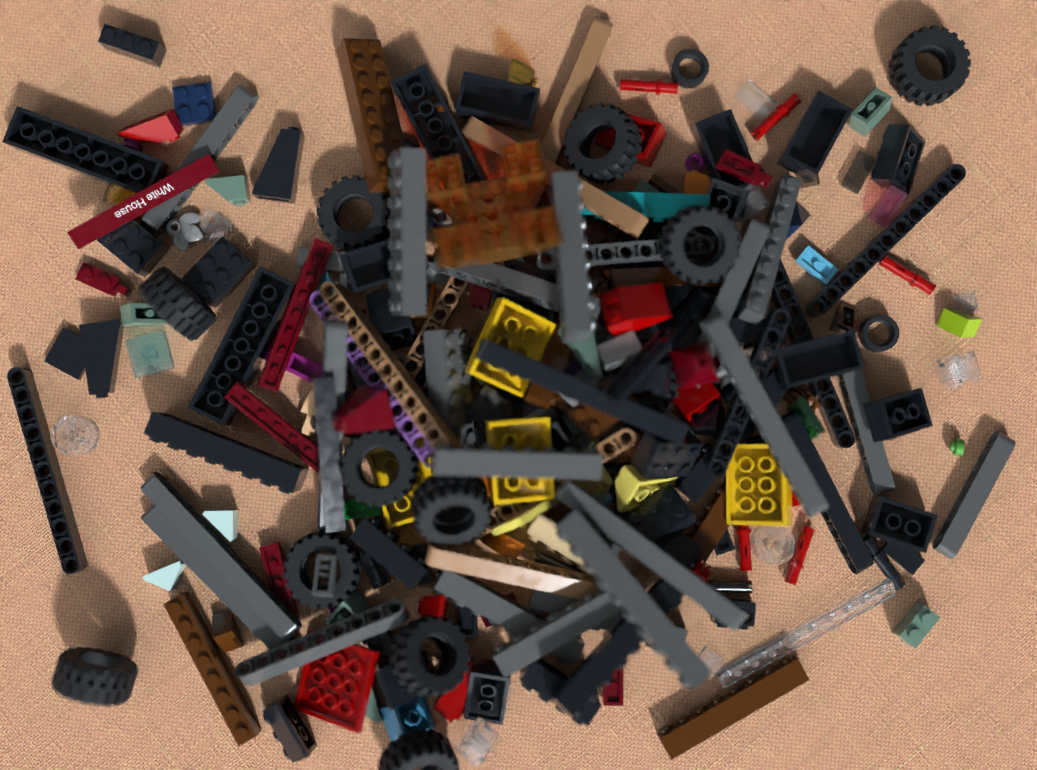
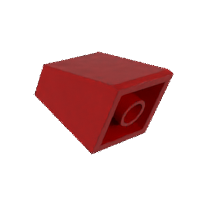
(695, 400)

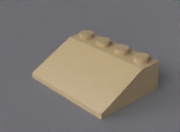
(543, 530)

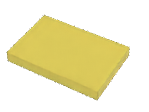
(522, 518)

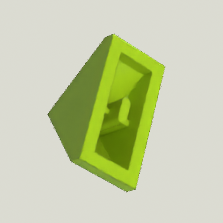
(959, 323)

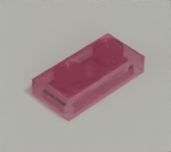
(887, 206)

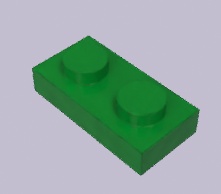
(356, 509)

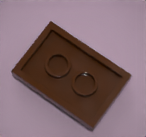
(592, 421)

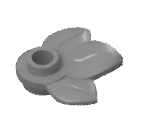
(186, 231)

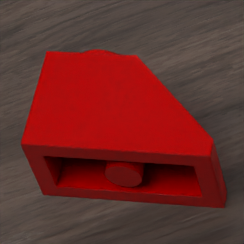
(433, 606)

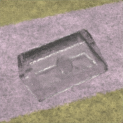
(755, 100)

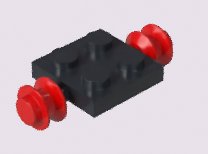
(687, 552)

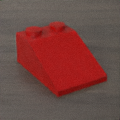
(652, 139)
(635, 307)

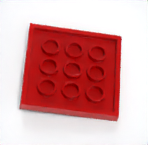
(338, 686)

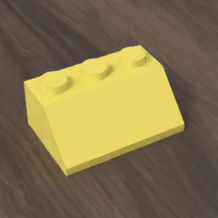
(635, 489)

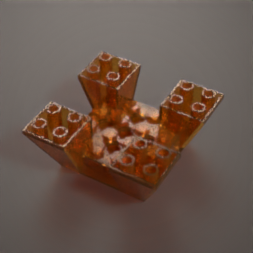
(495, 215)

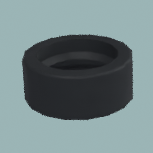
(689, 54)
(893, 332)

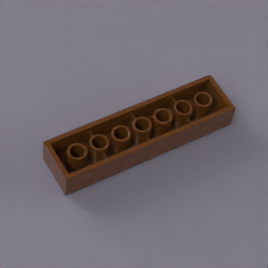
(371, 107)

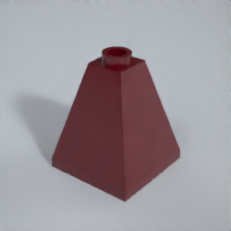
(694, 365)
(365, 411)

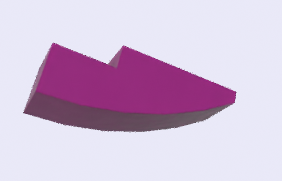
(300, 365)

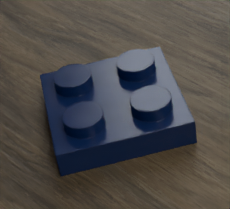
(194, 103)

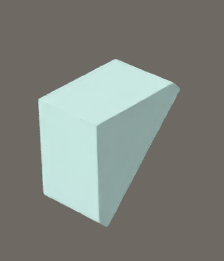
(225, 521)
(167, 577)

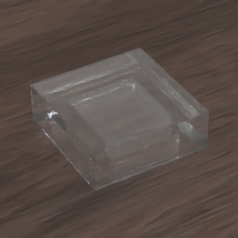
(966, 302)

